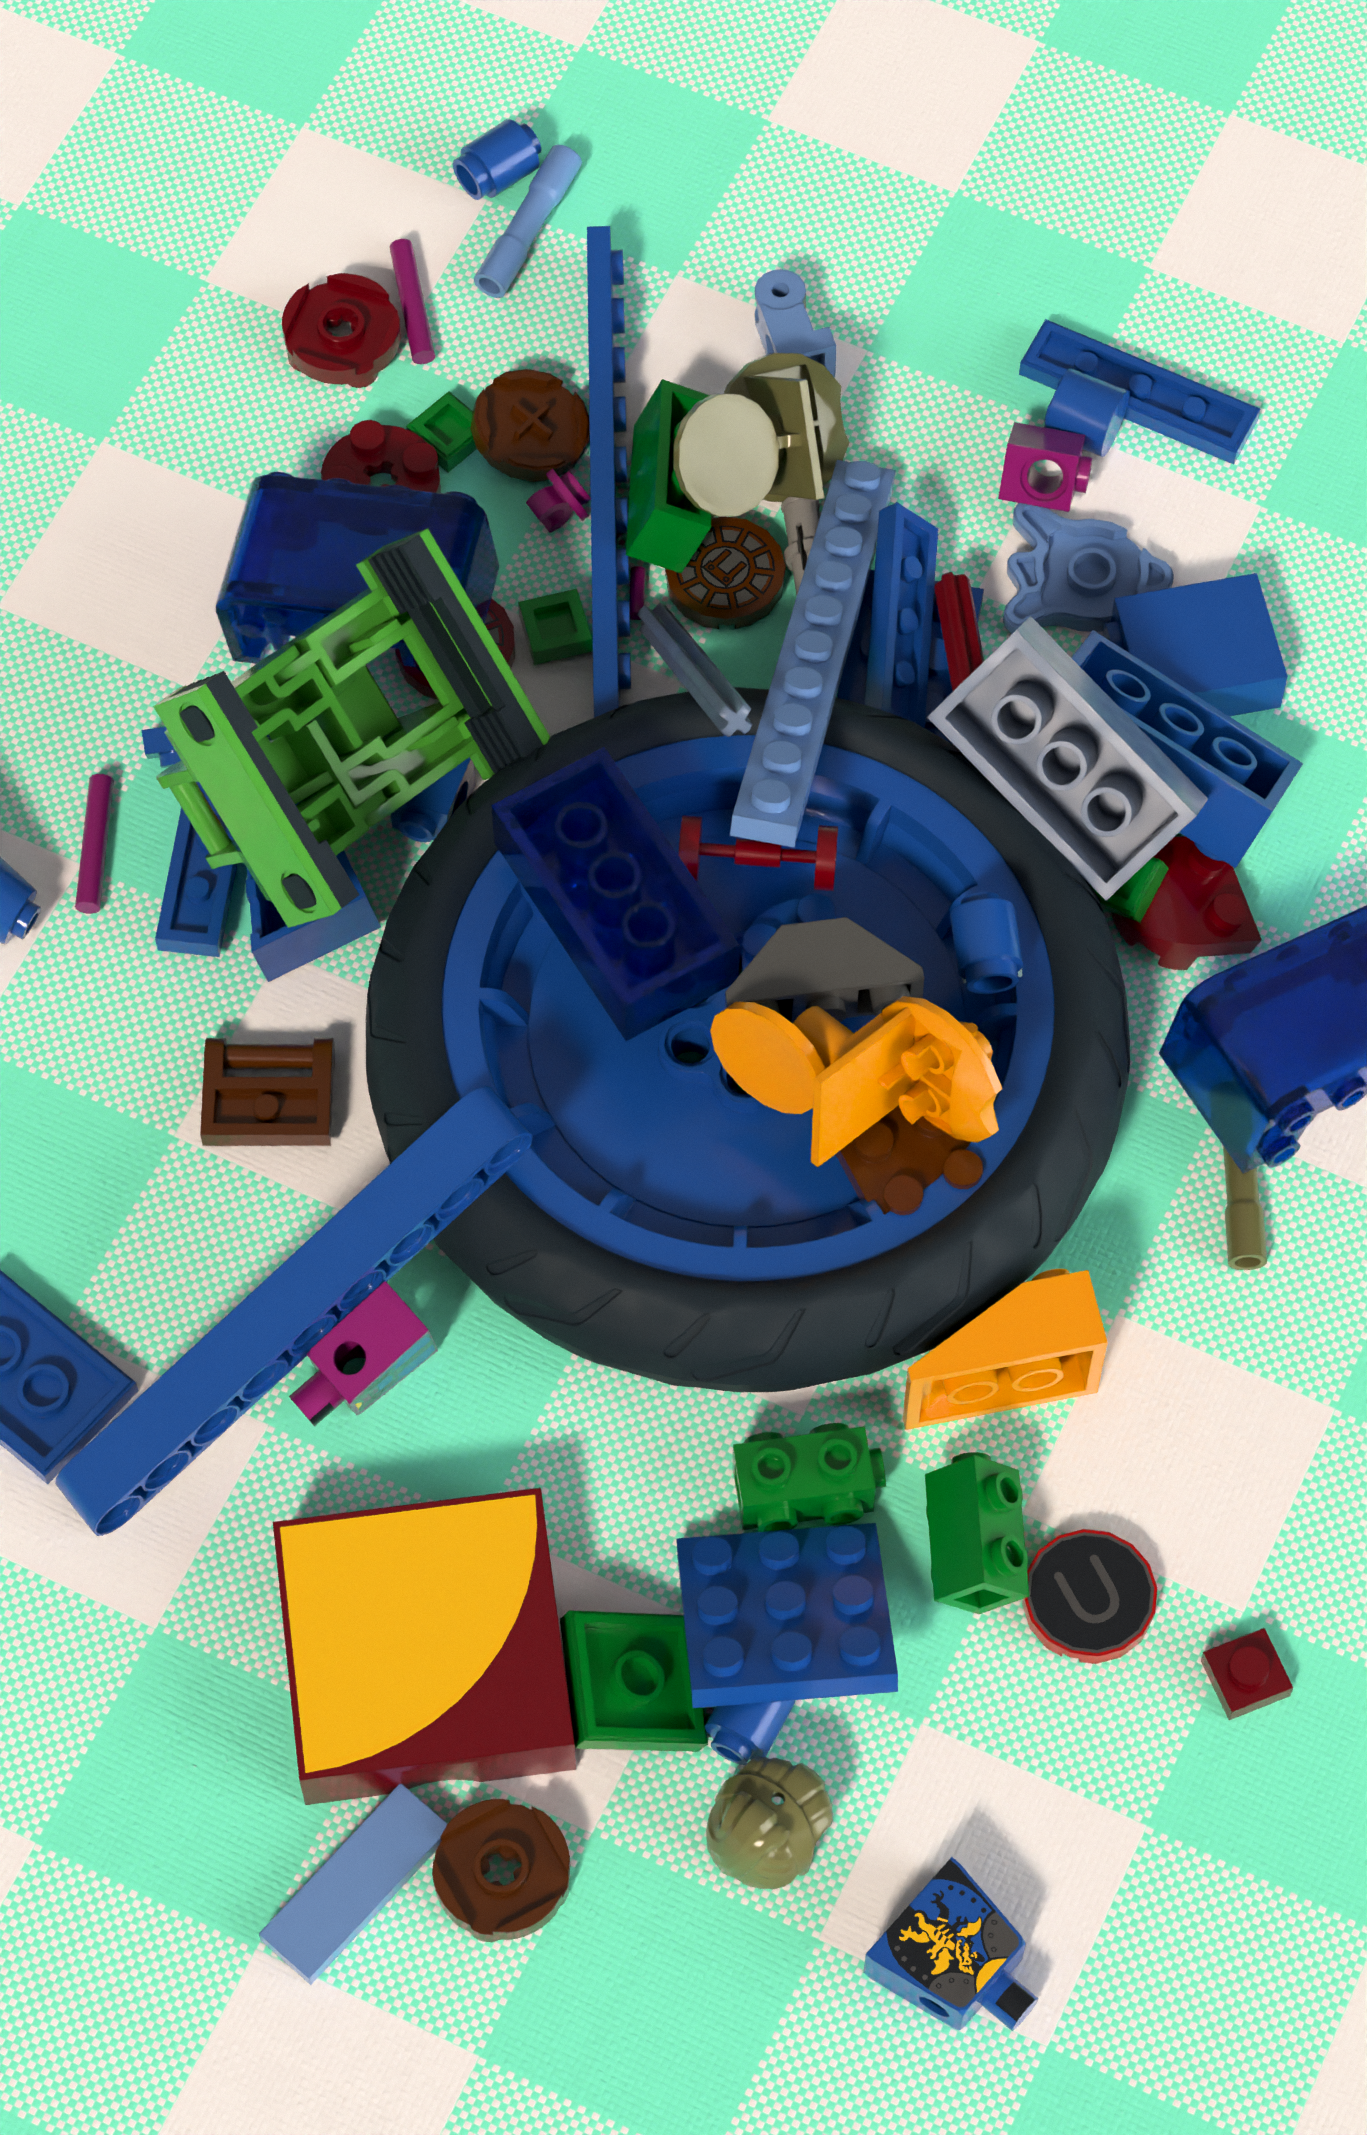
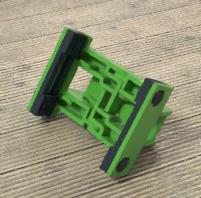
(337, 732)

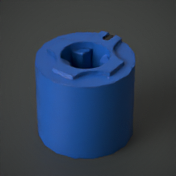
(1088, 408)

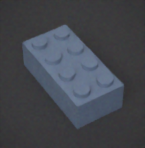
(1068, 758)

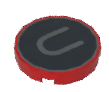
(1090, 1596)

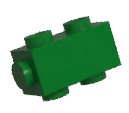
(806, 1477)
(976, 1534)

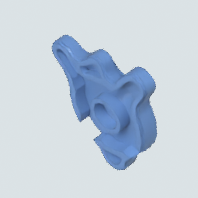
(1076, 571)

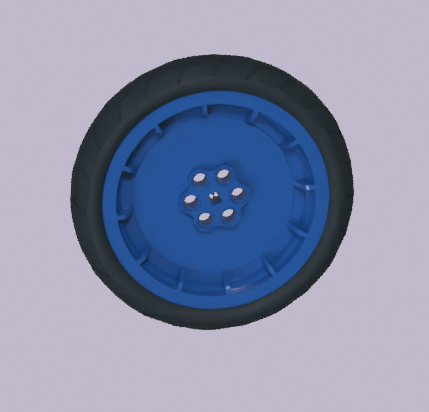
(657, 1203)

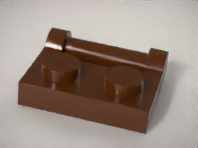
(267, 1108)

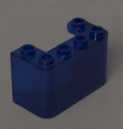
(303, 545)
(1276, 1041)

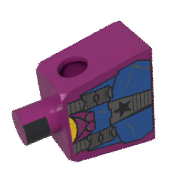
(381, 1333)

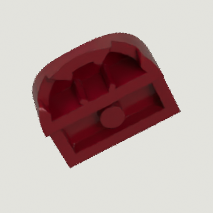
(1193, 911)

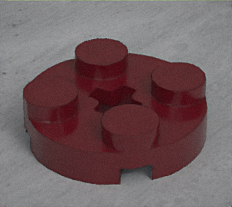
(348, 358)
(387, 450)

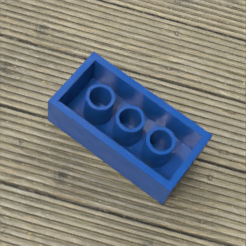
(1223, 758)

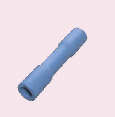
(512, 247)

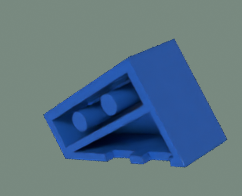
(285, 948)

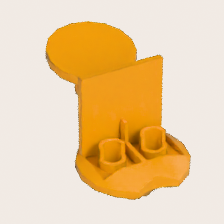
(902, 1057)

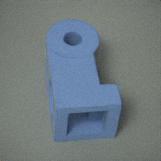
(784, 320)

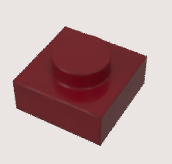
(1246, 1674)

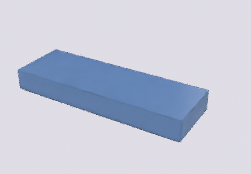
(354, 1884)

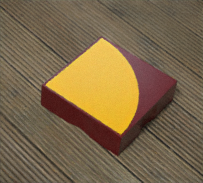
(423, 1645)

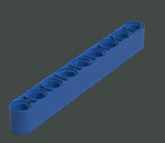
(293, 1310)

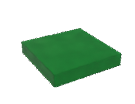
(630, 1682)

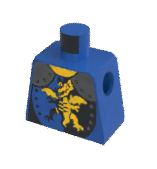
(953, 1954)

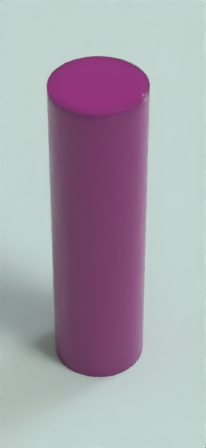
(637, 591)

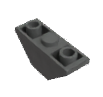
(828, 967)

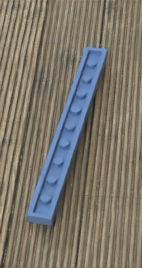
(812, 656)

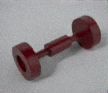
(760, 853)

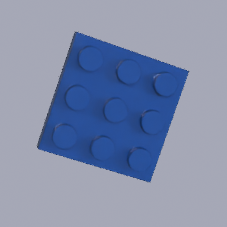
(786, 1615)

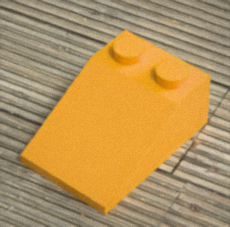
(1020, 1352)

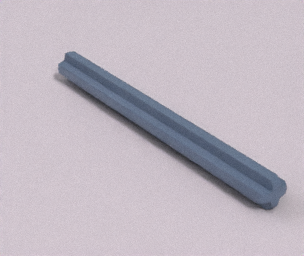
(695, 670)

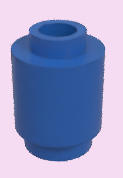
(497, 159)
(987, 943)
(746, 1729)

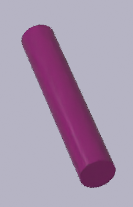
(412, 301)
(94, 844)

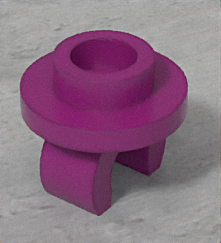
(557, 502)

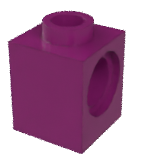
(1026, 485)

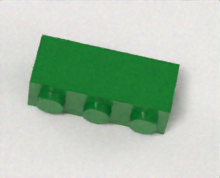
(661, 519)

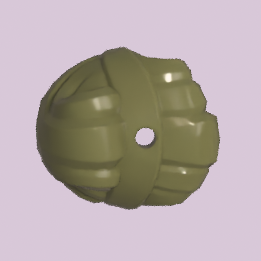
(766, 1841)

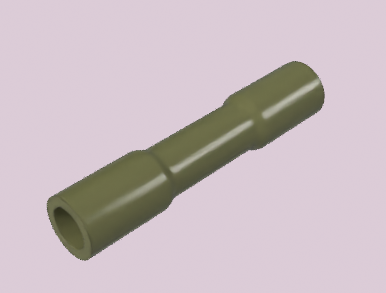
(1243, 1218)

